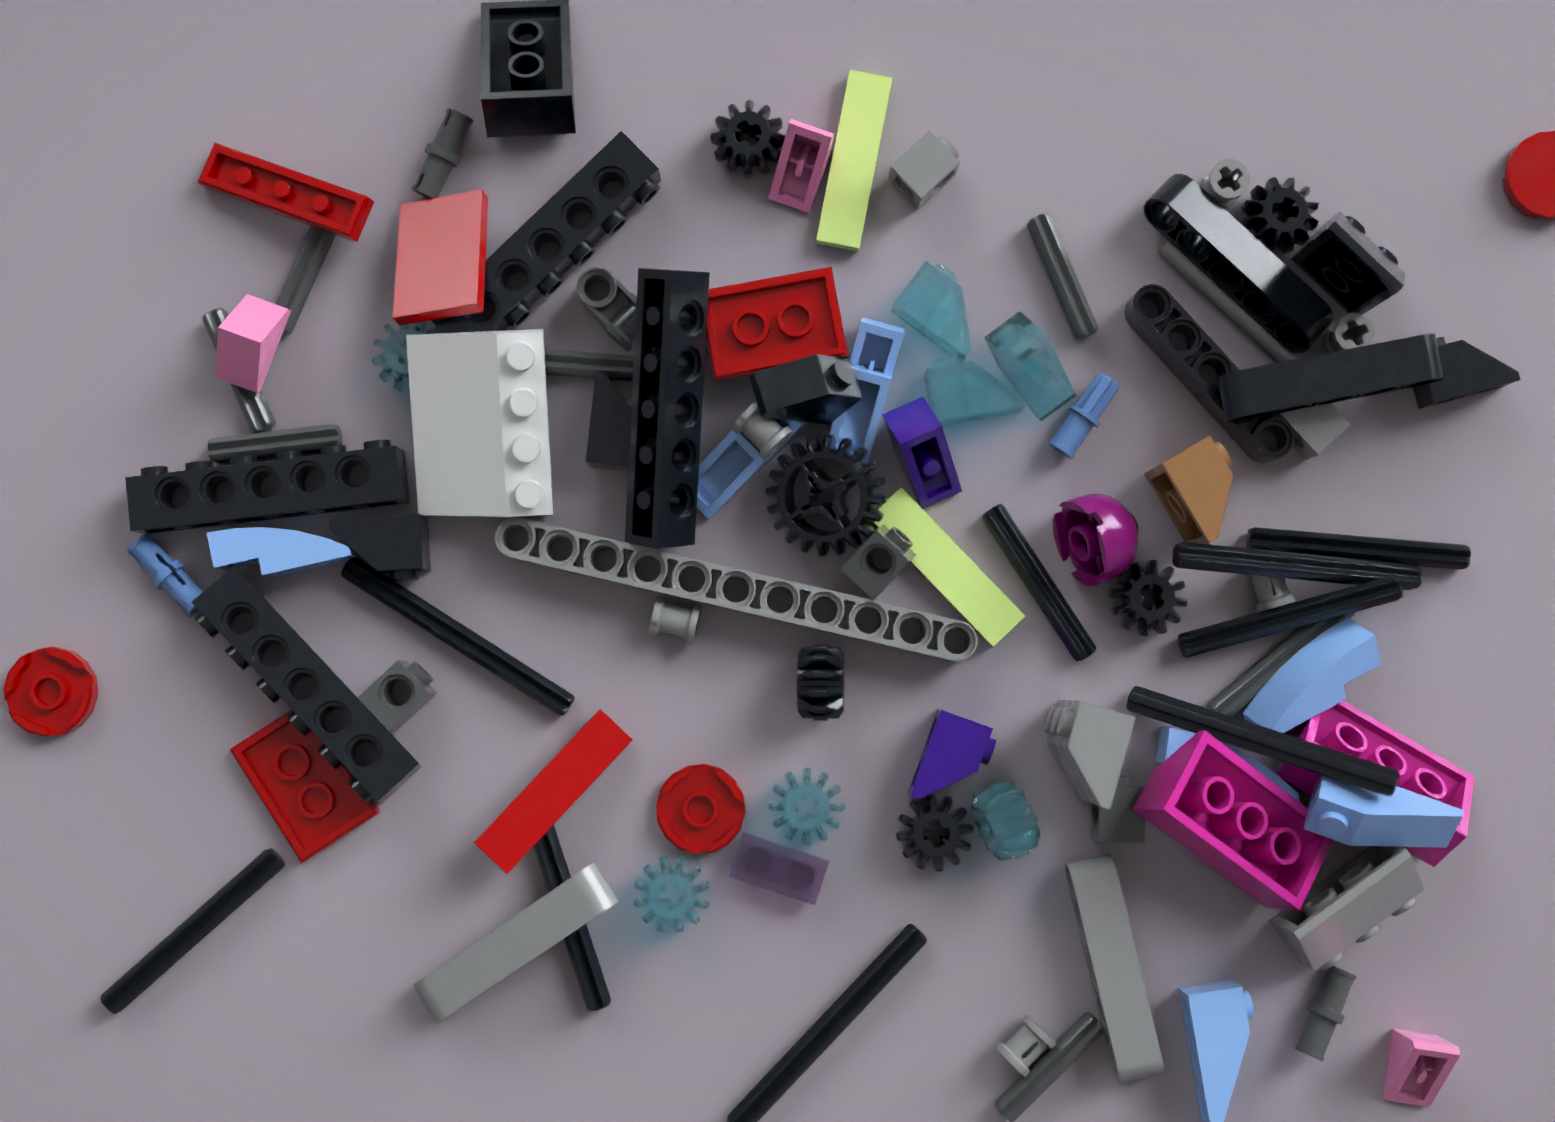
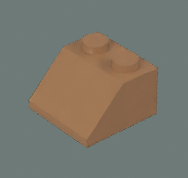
(1195, 489)

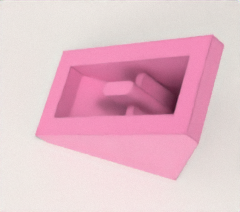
(801, 165)
(249, 342)
(1417, 1067)

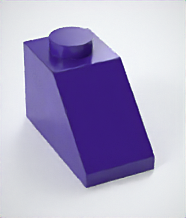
(923, 452)
(951, 753)

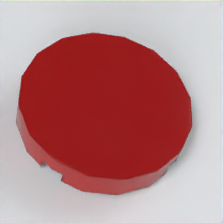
(1531, 176)
(50, 691)
(700, 808)

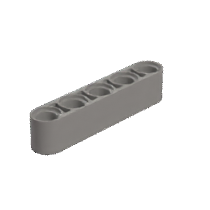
(516, 942)
(1114, 968)

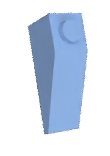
(1372, 819)
(1216, 1039)

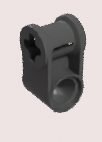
(615, 310)

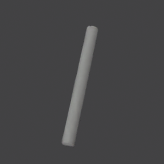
(1225, 303)

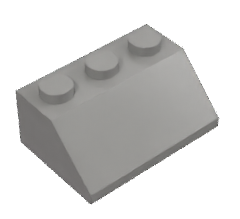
(1089, 747)
(1350, 905)

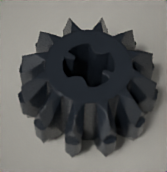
(740, 152)
(1294, 208)
(1163, 597)
(820, 682)
(944, 820)

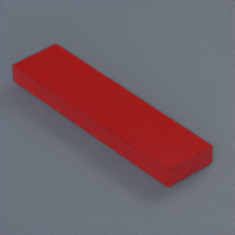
(286, 192)
(552, 791)

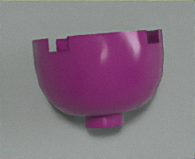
(1096, 536)

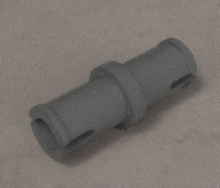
(442, 154)
(1325, 1012)

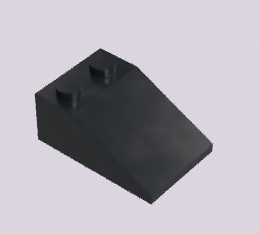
(527, 68)
(1350, 265)

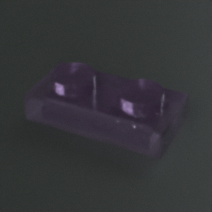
(778, 868)

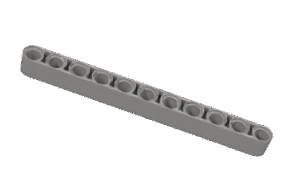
(716, 576)

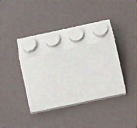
(480, 423)

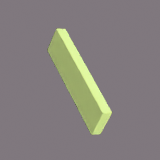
(854, 160)
(951, 570)

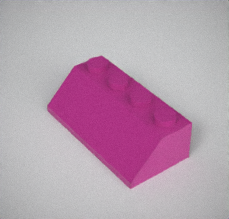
(1419, 769)
(1235, 821)

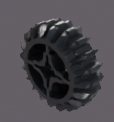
(816, 477)

